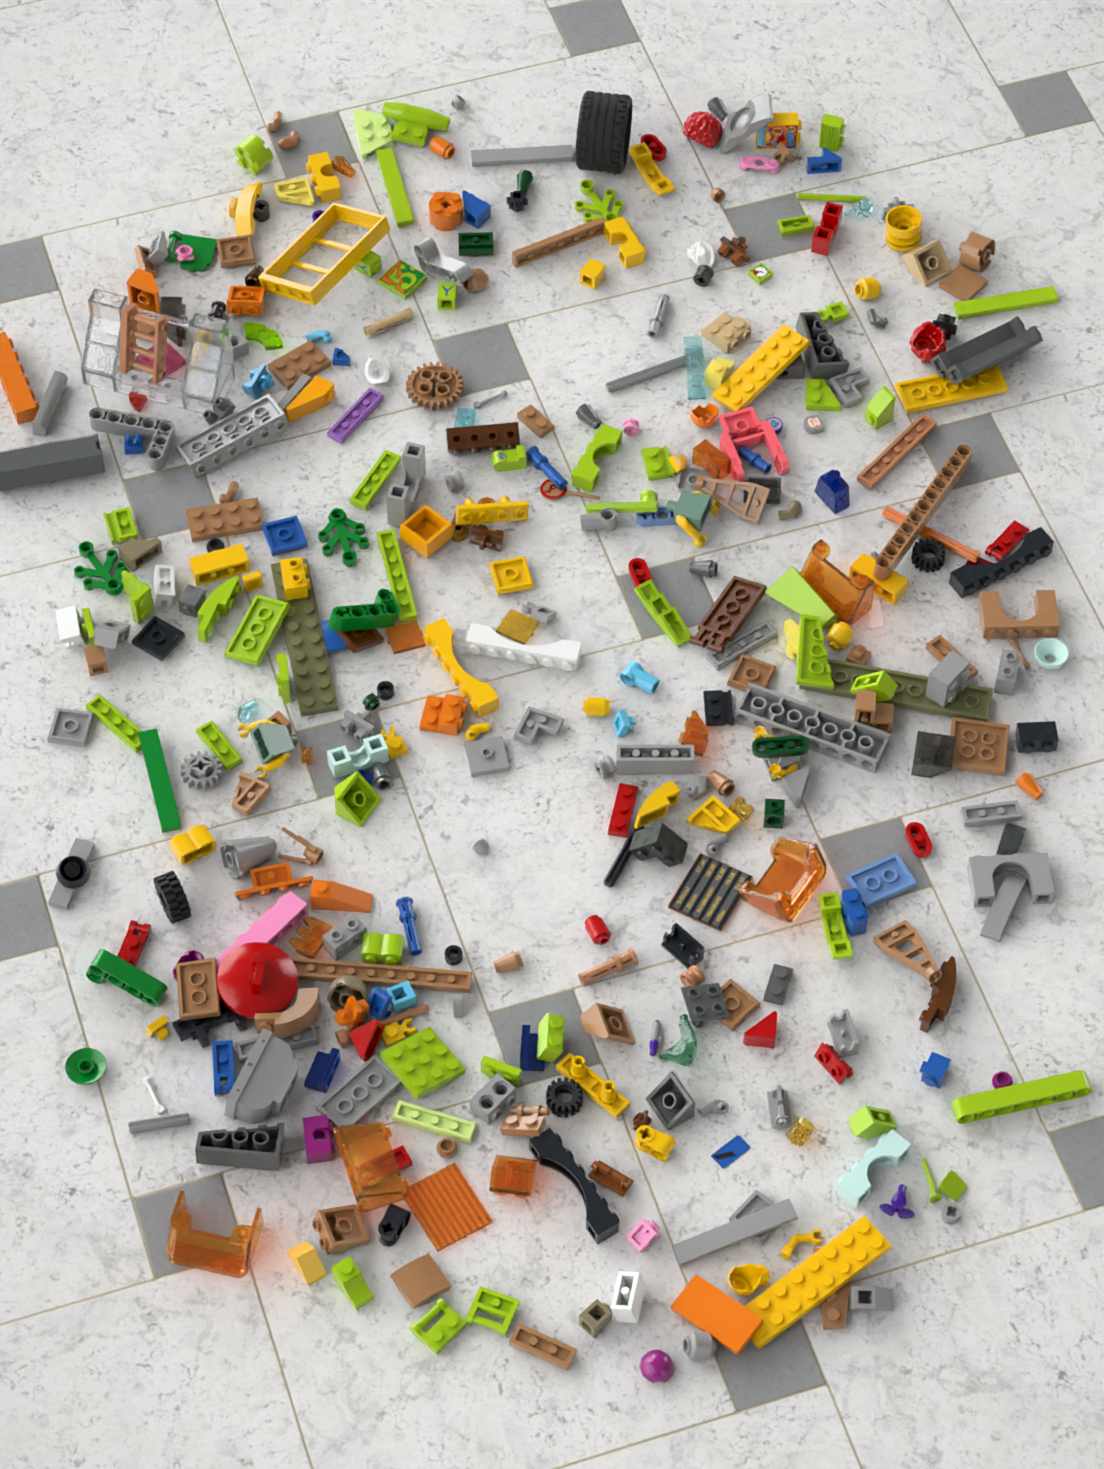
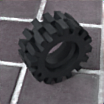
(930, 547)
(568, 1087)

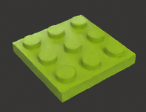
(422, 1063)

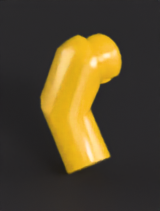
(475, 730)

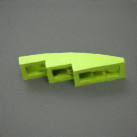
(663, 613)

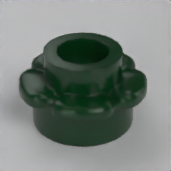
(371, 702)

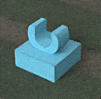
(623, 723)

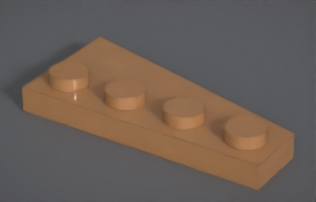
(835, 1307)

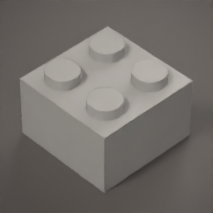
(948, 679)

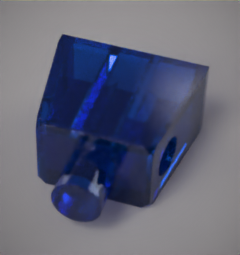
(833, 491)

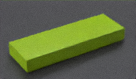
(219, 745)

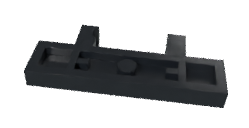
(200, 1027)

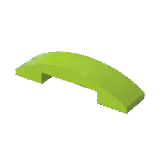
(834, 926)

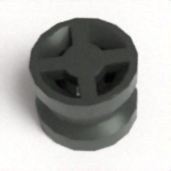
(261, 211)
(703, 275)

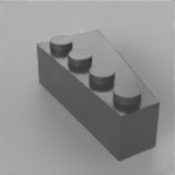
(822, 355)
(243, 1147)

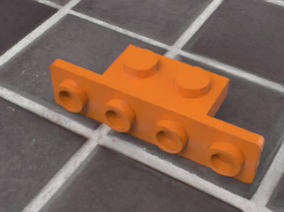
(270, 878)

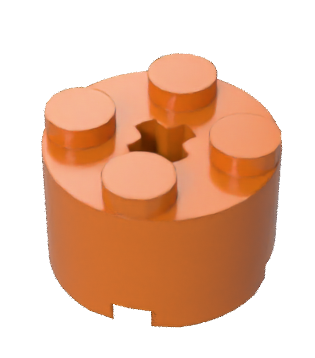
(446, 210)

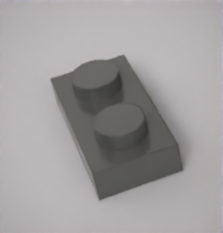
(778, 984)

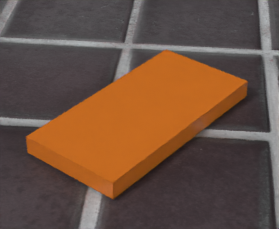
(717, 1314)

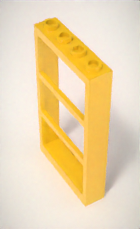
(272, 275)

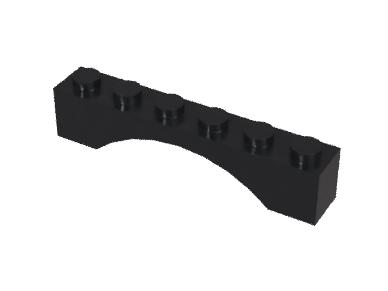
(971, 578)
(551, 1153)

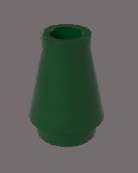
(524, 180)

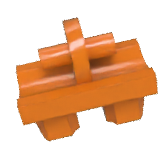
(352, 1014)

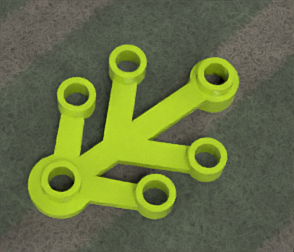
(587, 188)

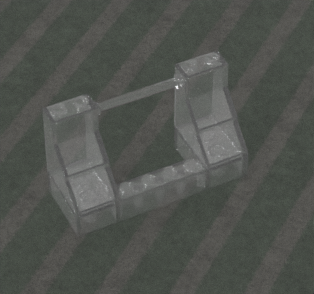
(208, 362)

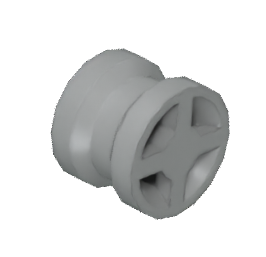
(454, 481)
(604, 766)

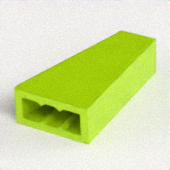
(800, 596)

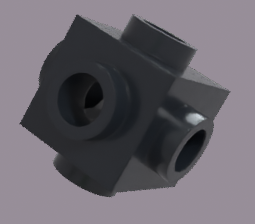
(947, 324)

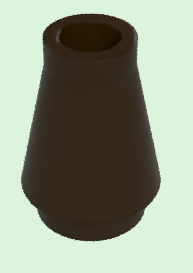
(252, 278)

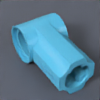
(635, 675)

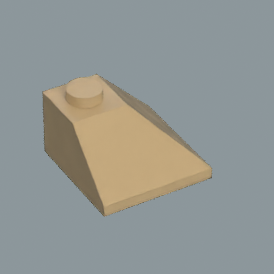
(928, 262)

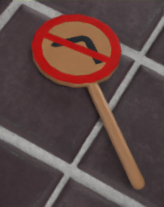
(551, 491)

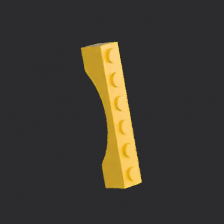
(479, 695)

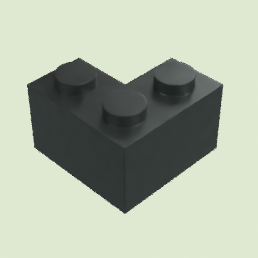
(658, 842)

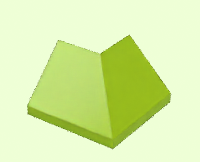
(355, 799)

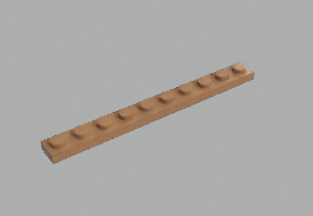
(384, 974)

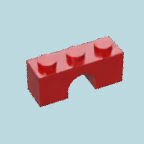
(826, 232)

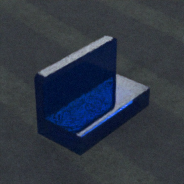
(528, 1051)
(323, 1070)

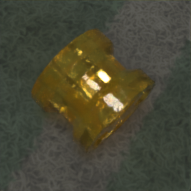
(741, 808)

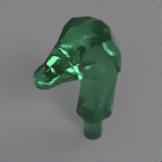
(685, 1049)

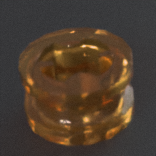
(307, 755)

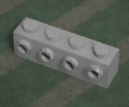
(655, 759)

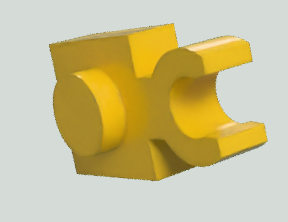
(395, 745)
(396, 1033)

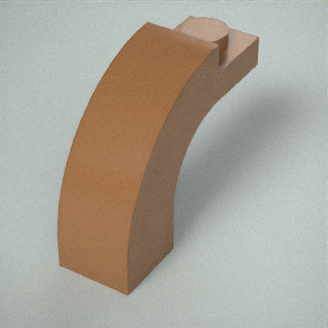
(294, 1019)

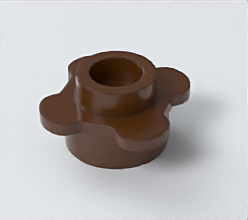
(641, 1119)

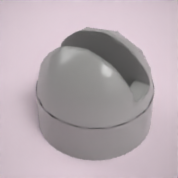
(458, 102)
(481, 847)

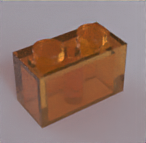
(712, 459)

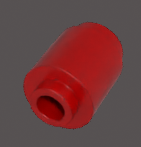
(597, 930)

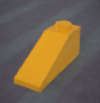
(312, 398)

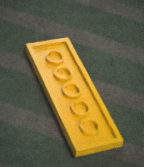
(761, 369)
(937, 391)

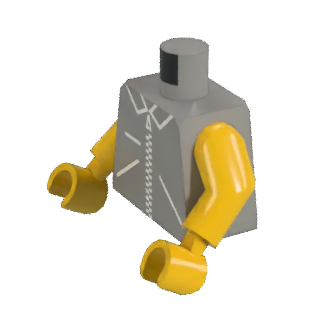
(778, 766)

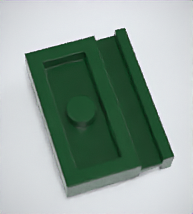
(475, 244)

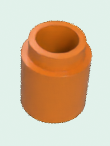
(442, 147)

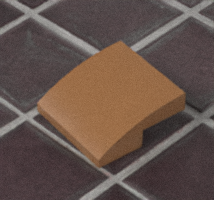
(420, 1281)

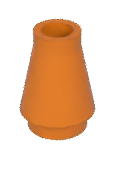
(1029, 785)

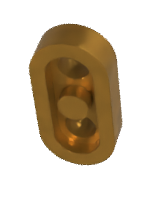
(459, 536)

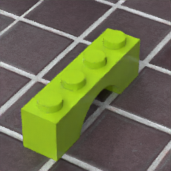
(605, 442)

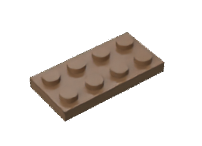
(224, 519)

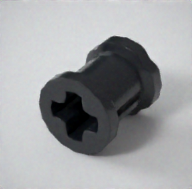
(216, 310)

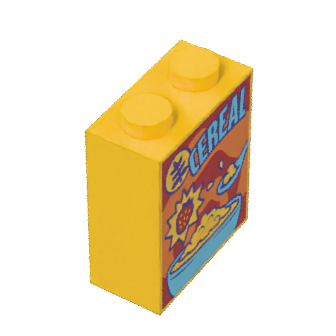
(781, 129)

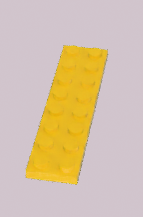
(817, 1279)

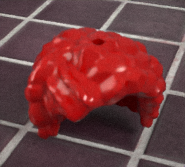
(703, 128)
(927, 341)

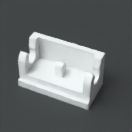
(163, 584)
(70, 626)

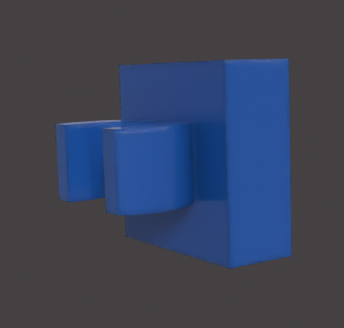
(133, 444)

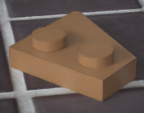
(249, 794)

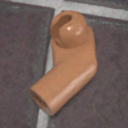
(288, 142)

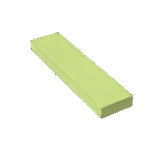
(434, 1122)

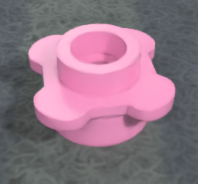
(184, 253)

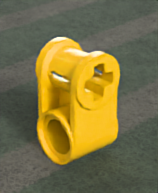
(655, 1142)

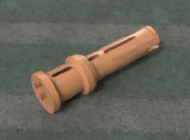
(617, 964)

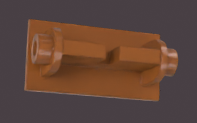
(610, 1178)

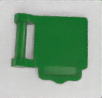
(202, 248)

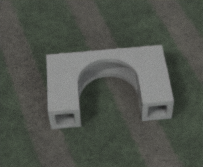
(402, 497)
(1032, 867)

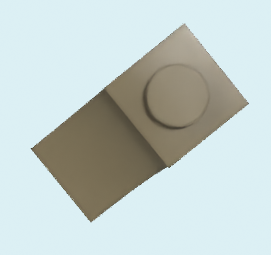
(139, 553)

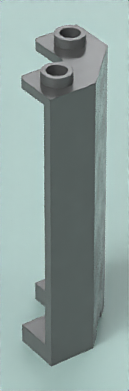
(986, 351)
(50, 462)

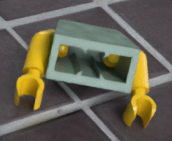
(692, 512)
(271, 742)

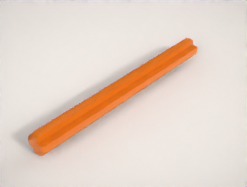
(929, 533)

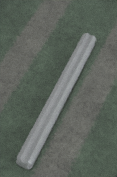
(645, 374)

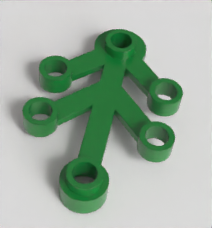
(339, 518)
(87, 551)

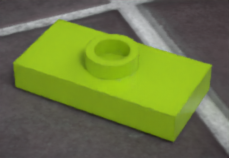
(88, 627)

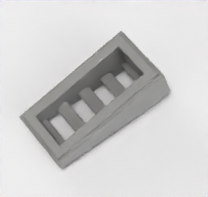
(158, 249)

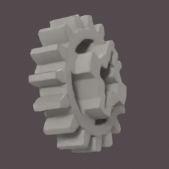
(201, 770)

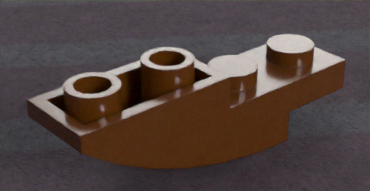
(941, 994)

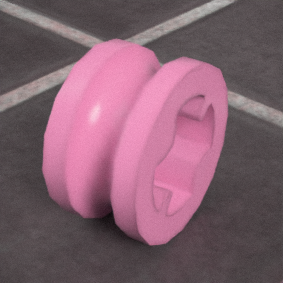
(631, 427)

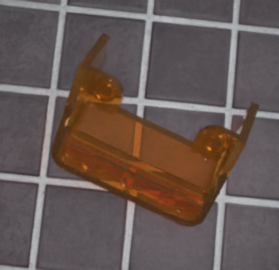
(211, 1251)

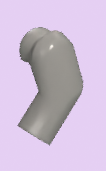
(700, 790)
(714, 1106)

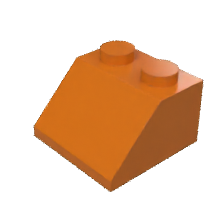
(143, 290)

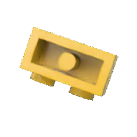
(294, 578)

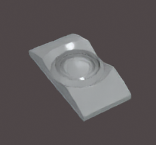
(746, 121)

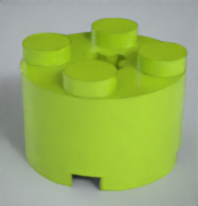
(253, 154)

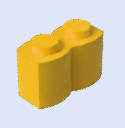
(193, 844)

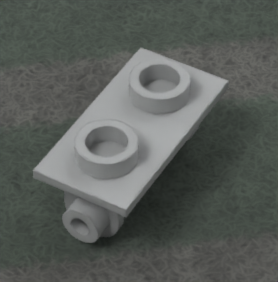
(779, 1108)

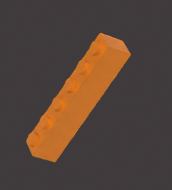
(15, 384)

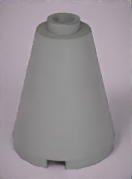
(246, 853)

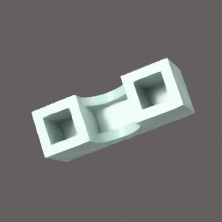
(345, 763)

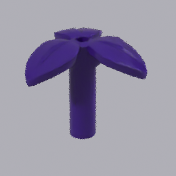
(898, 1202)

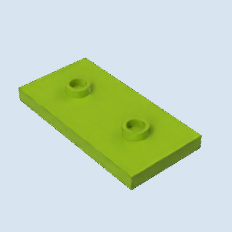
(257, 630)

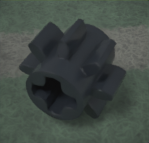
(517, 201)

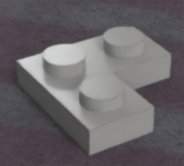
(847, 384)
(535, 721)

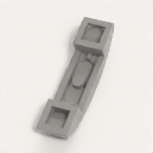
(1003, 906)

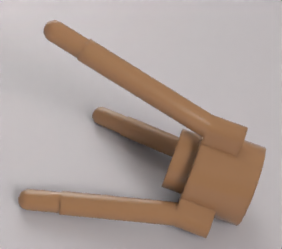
(312, 853)

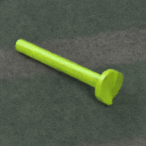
(935, 1196)

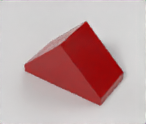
(763, 1033)
(367, 1038)

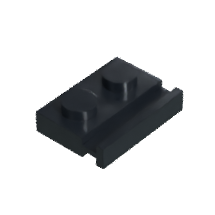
(718, 708)

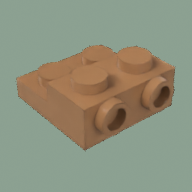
(340, 1228)

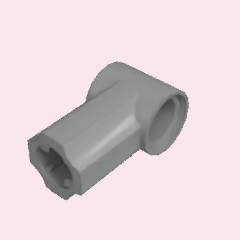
(604, 520)

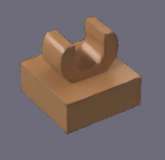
(784, 153)
(858, 655)

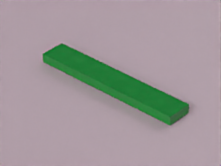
(159, 780)

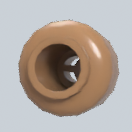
(477, 282)

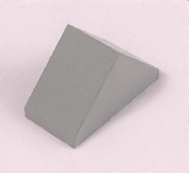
(795, 785)

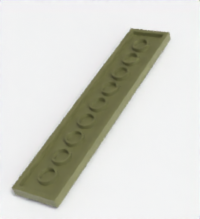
(306, 650)
(911, 691)

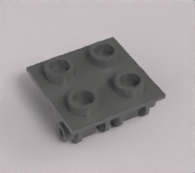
(705, 1003)

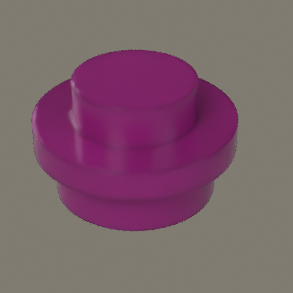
(1001, 1079)

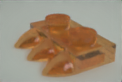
(311, 937)

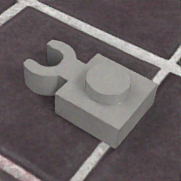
(540, 613)

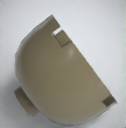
(343, 988)

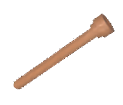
(343, 1036)

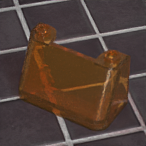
(845, 596)
(788, 880)
(371, 1165)

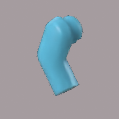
(326, 335)

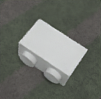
(628, 1297)

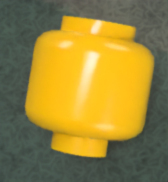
(867, 288)
(839, 636)

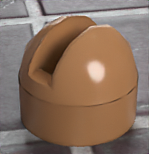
(716, 196)

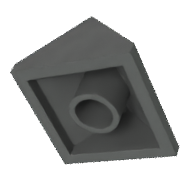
(671, 1102)

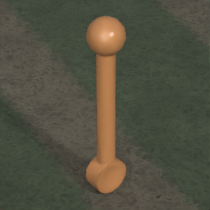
(1013, 642)

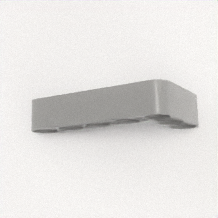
(152, 429)

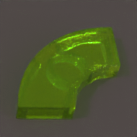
(264, 335)

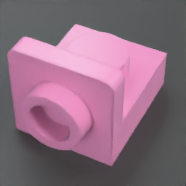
(643, 1234)

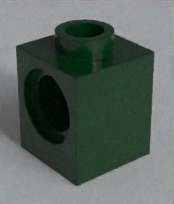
(774, 813)

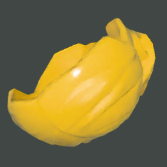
(747, 1278)

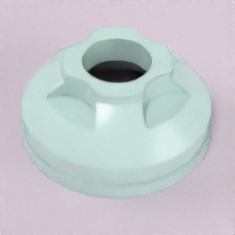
(1053, 648)

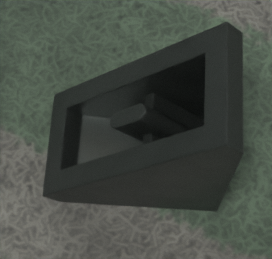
(1011, 839)

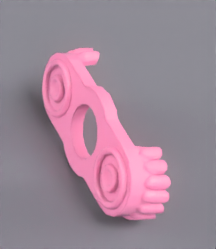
(749, 162)

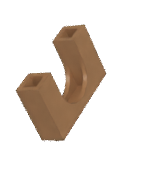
(998, 625)

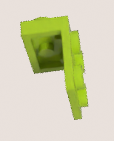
(140, 597)

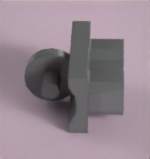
(224, 408)

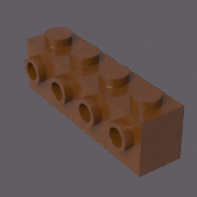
(482, 437)

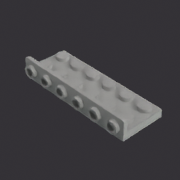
(232, 435)

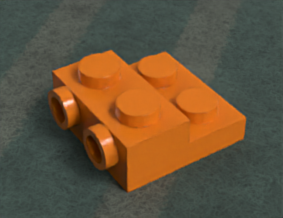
(246, 300)
(443, 714)

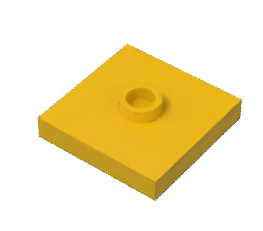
(511, 575)

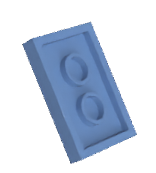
(881, 880)

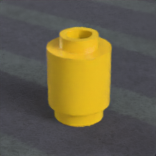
(596, 706)

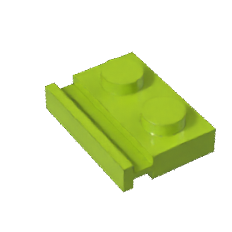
(657, 463)
(120, 525)

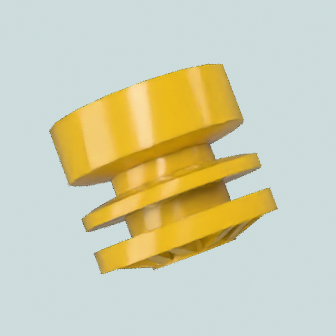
(903, 228)

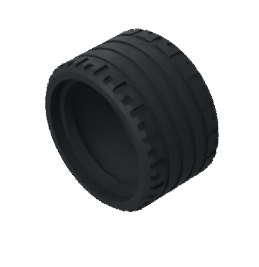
(603, 132)

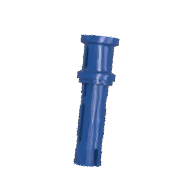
(542, 463)
(408, 917)

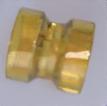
(800, 1131)

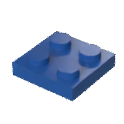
(284, 535)

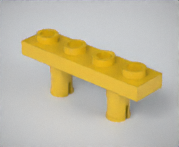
(491, 512)
(593, 1086)

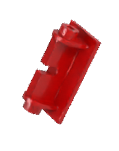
(830, 1061)

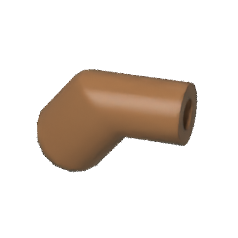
(273, 127)
(232, 490)

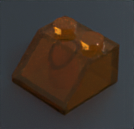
(513, 1176)

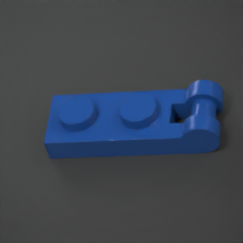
(223, 1066)

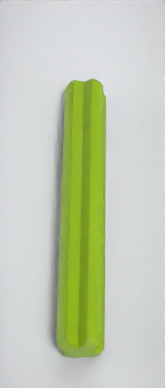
(623, 507)

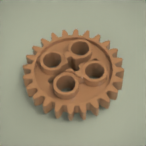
(421, 386)

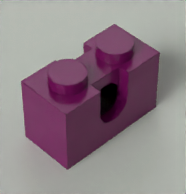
(315, 1128)

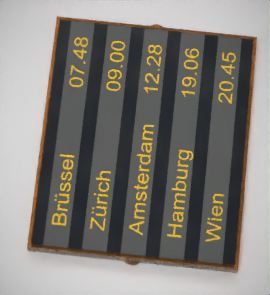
(709, 892)

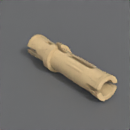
(383, 324)

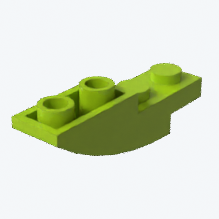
(216, 605)

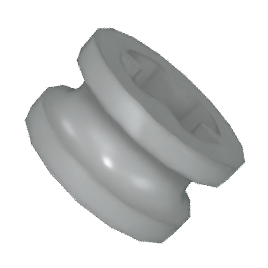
(951, 1207)

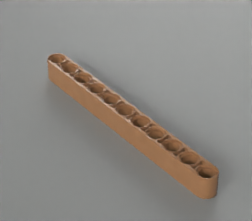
(922, 512)

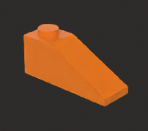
(339, 897)

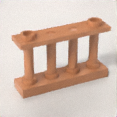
(129, 348)

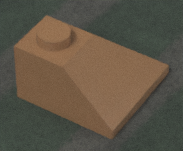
(607, 1023)

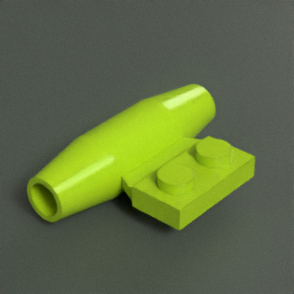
(413, 122)

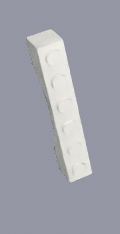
(561, 654)

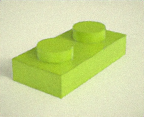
(491, 1067)

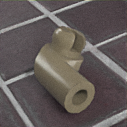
(791, 512)

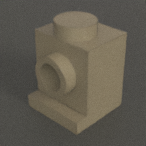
(595, 1310)

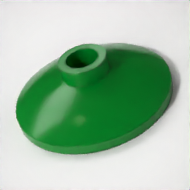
(84, 1059)

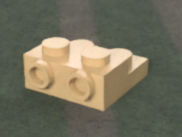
(727, 332)

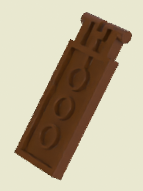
(728, 614)

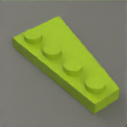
(812, 660)

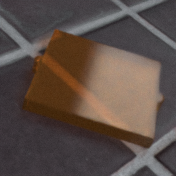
(405, 637)

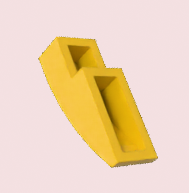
(658, 804)

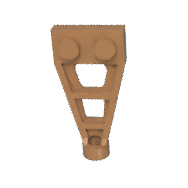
(754, 504)
(900, 934)

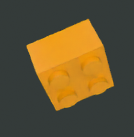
(426, 531)

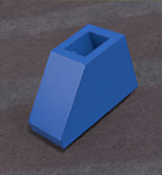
(475, 210)

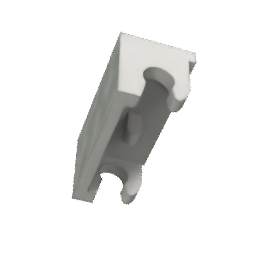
(843, 1034)

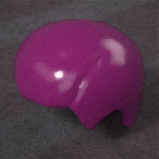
(656, 1366)

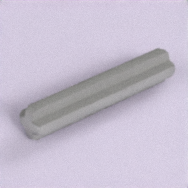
(159, 1123)

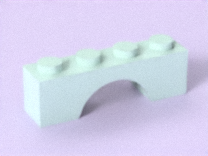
(889, 1151)

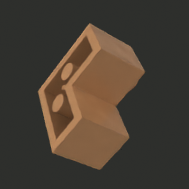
(872, 713)

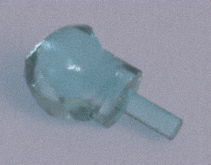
(863, 206)

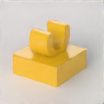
(158, 1028)

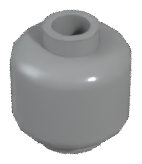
(699, 1345)

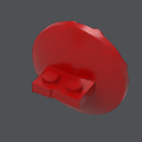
(257, 979)

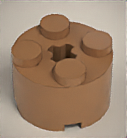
(977, 251)

